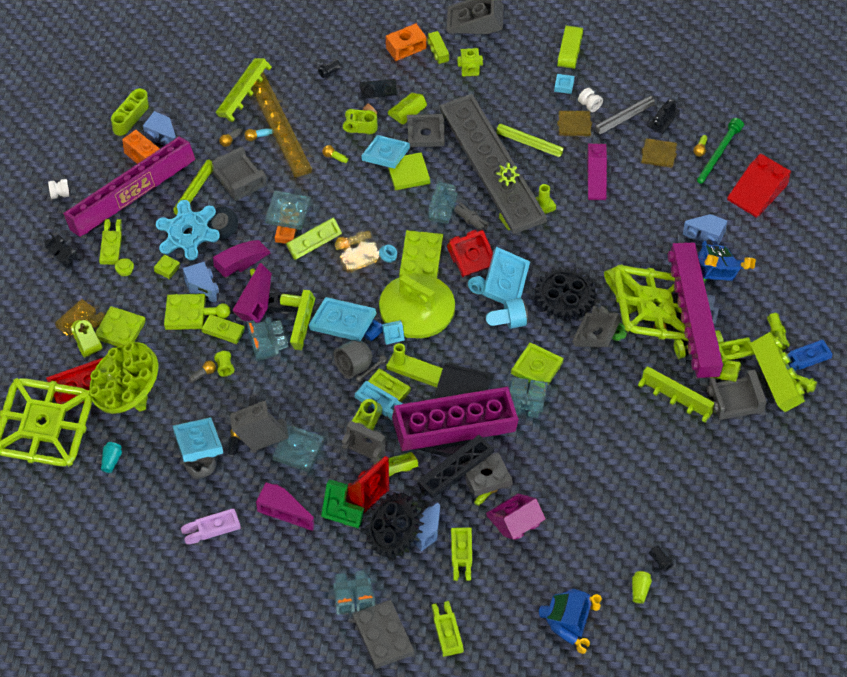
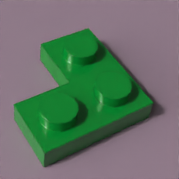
(337, 509)

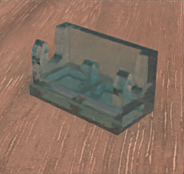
(442, 203)

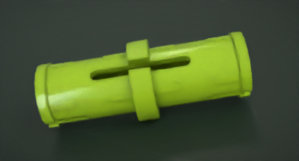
(777, 329)

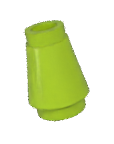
(640, 586)

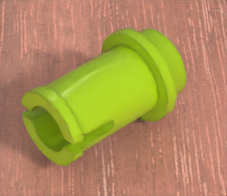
(807, 384)

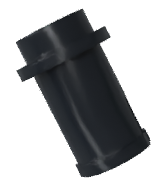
(326, 70)
(665, 563)

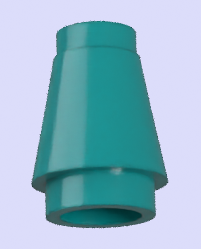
(110, 456)

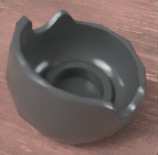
(201, 467)

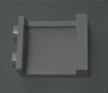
(238, 174)
(738, 397)
(258, 427)

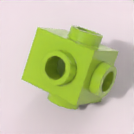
(470, 62)

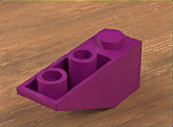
(255, 297)

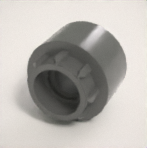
(352, 358)

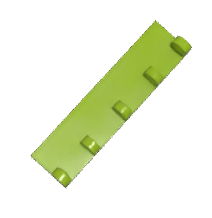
(242, 88)
(677, 392)

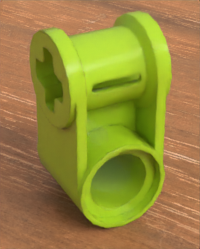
(362, 121)
(87, 340)
(368, 419)

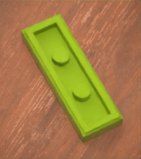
(313, 238)

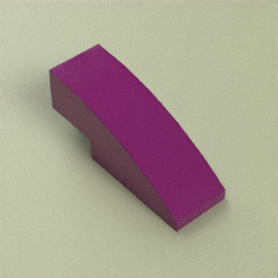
(239, 257)

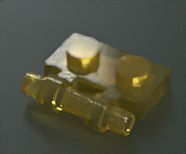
(360, 256)
(79, 311)

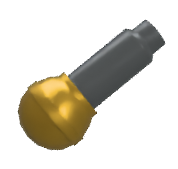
(225, 140)
(208, 368)

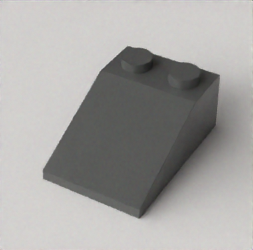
(475, 17)

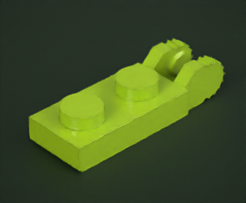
(111, 243)
(461, 551)
(447, 630)

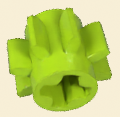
(511, 177)

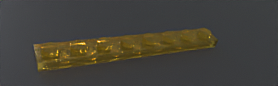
(281, 128)

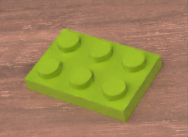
(421, 253)

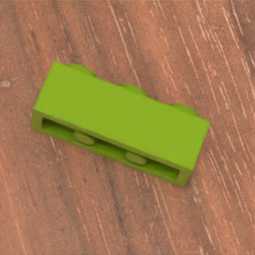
(438, 47)

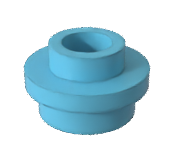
(388, 253)
(476, 284)

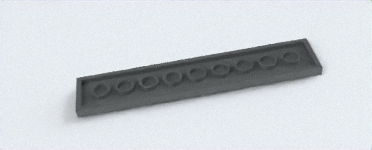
(486, 154)

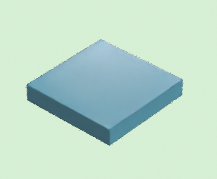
(385, 151)

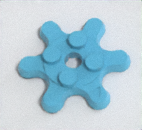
(187, 219)

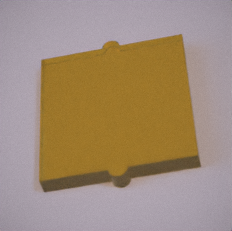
(574, 123)
(659, 153)

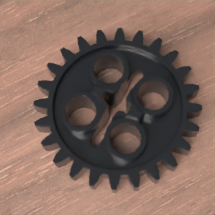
(565, 287)
(404, 517)

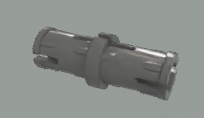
(471, 217)

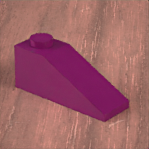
(597, 171)
(282, 505)

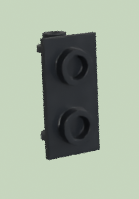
(378, 88)
(664, 116)
(66, 254)

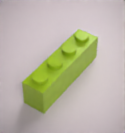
(778, 372)

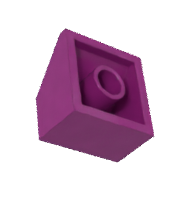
(516, 516)

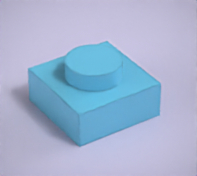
(564, 83)
(393, 332)

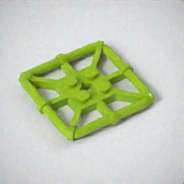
(644, 301)
(53, 414)

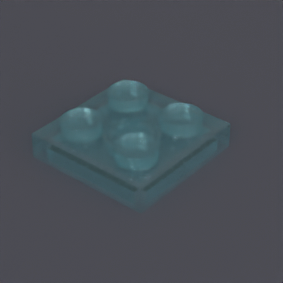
(287, 210)
(299, 449)

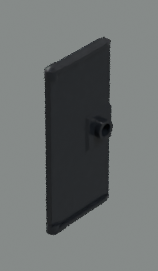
(452, 382)

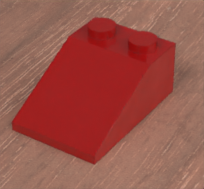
(759, 185)
(370, 485)

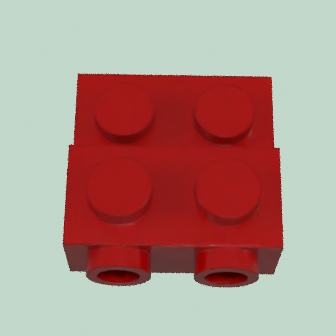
(470, 252)

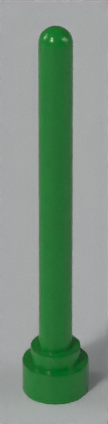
(734, 127)

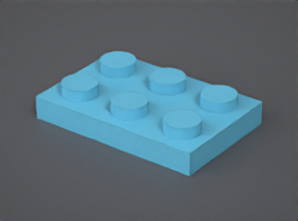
(505, 276)
(342, 319)
(197, 439)

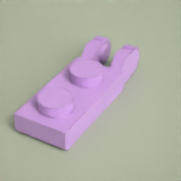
(211, 526)

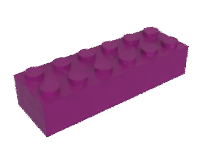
(454, 418)

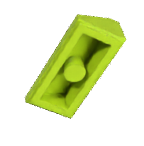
(409, 105)
(735, 349)

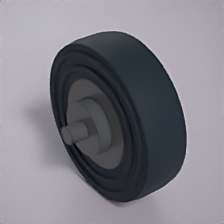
(225, 222)

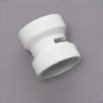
(589, 99)
(59, 188)

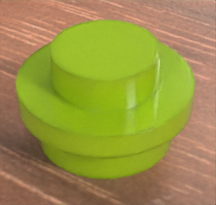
(124, 267)

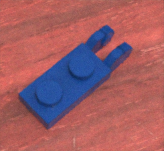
(809, 355)

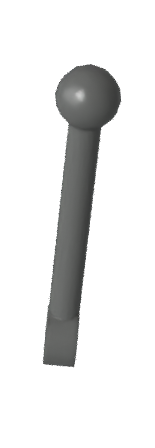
(382, 360)

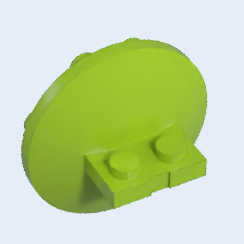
(420, 303)
(124, 378)

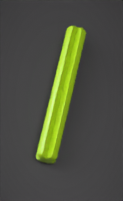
(529, 140)
(196, 183)

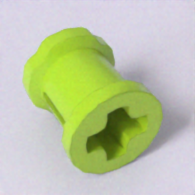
(224, 363)

